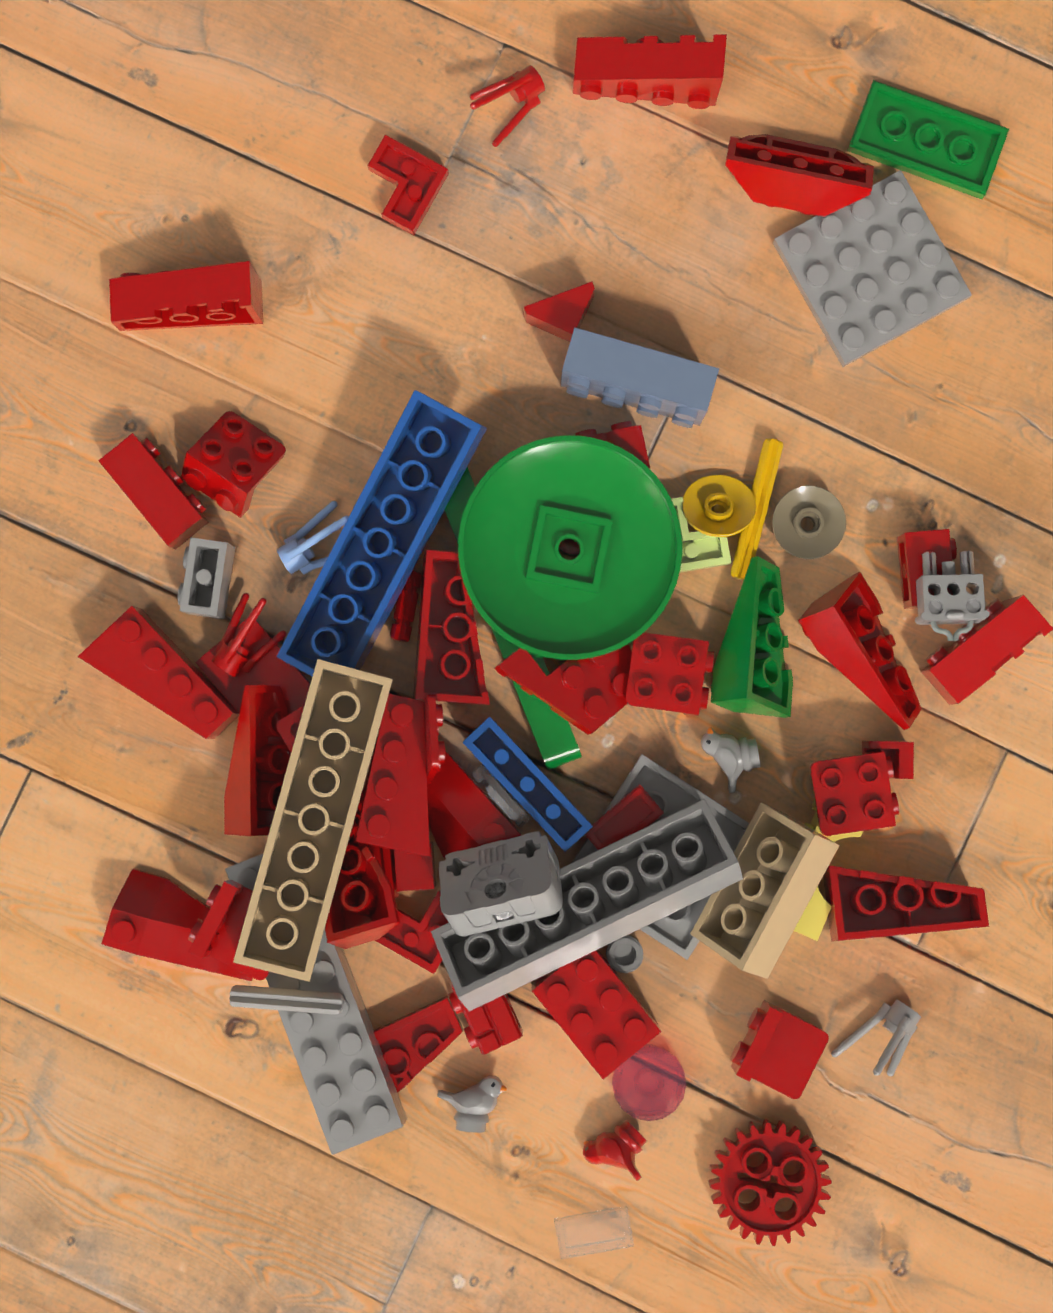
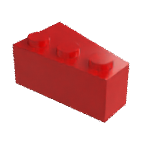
(984, 648)

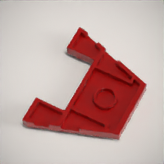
(577, 690)

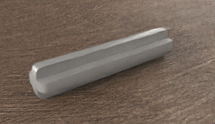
(286, 999)

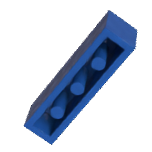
(527, 784)

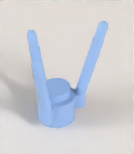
(298, 550)

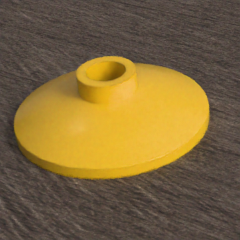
(722, 495)

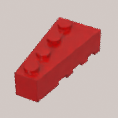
(187, 298)
(447, 636)

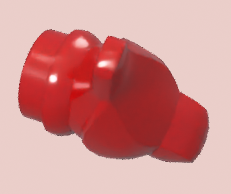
(616, 1148)

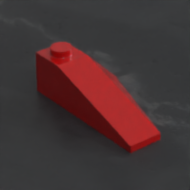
(256, 763)
(462, 812)
(362, 900)
(155, 921)

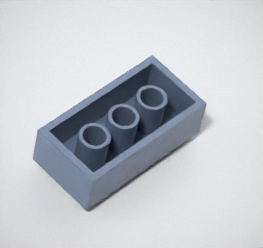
(638, 378)

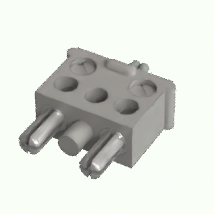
(948, 608)

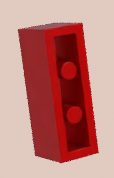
(155, 490)

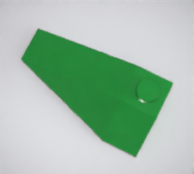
(751, 662)

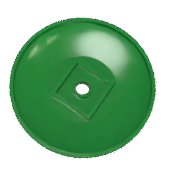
(578, 493)

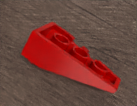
(851, 638)

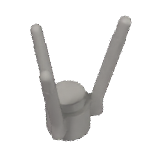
(899, 1021)

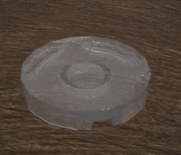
(501, 796)

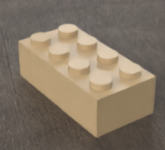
(780, 873)

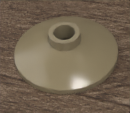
(827, 520)

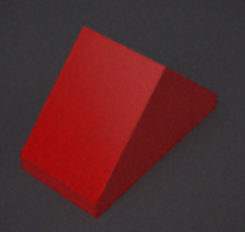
(561, 312)

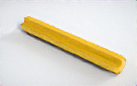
(762, 491)

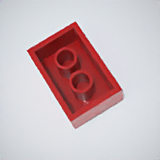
(596, 1011)

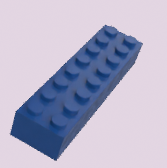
(383, 536)

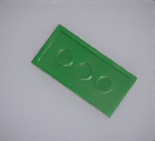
(928, 139)

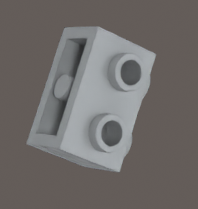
(206, 578)

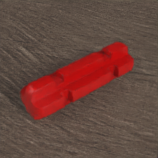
(406, 608)

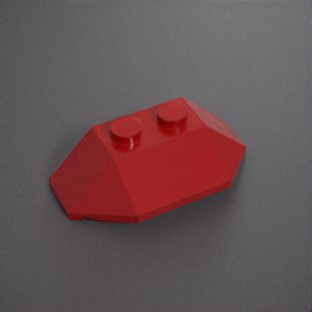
(797, 174)

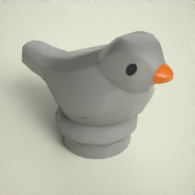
(731, 754)
(474, 1103)

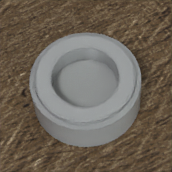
(624, 954)

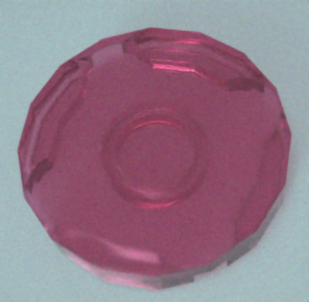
(649, 1083)

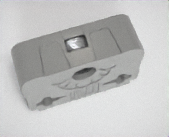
(500, 884)

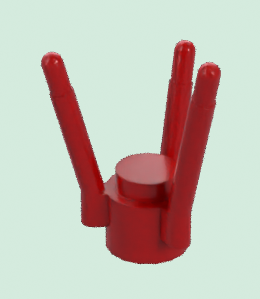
(523, 86)
(231, 653)

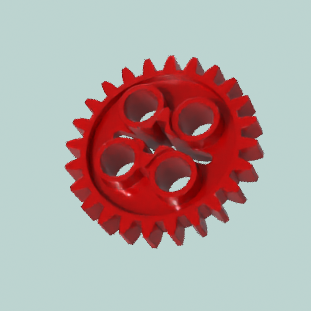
(760, 1214)

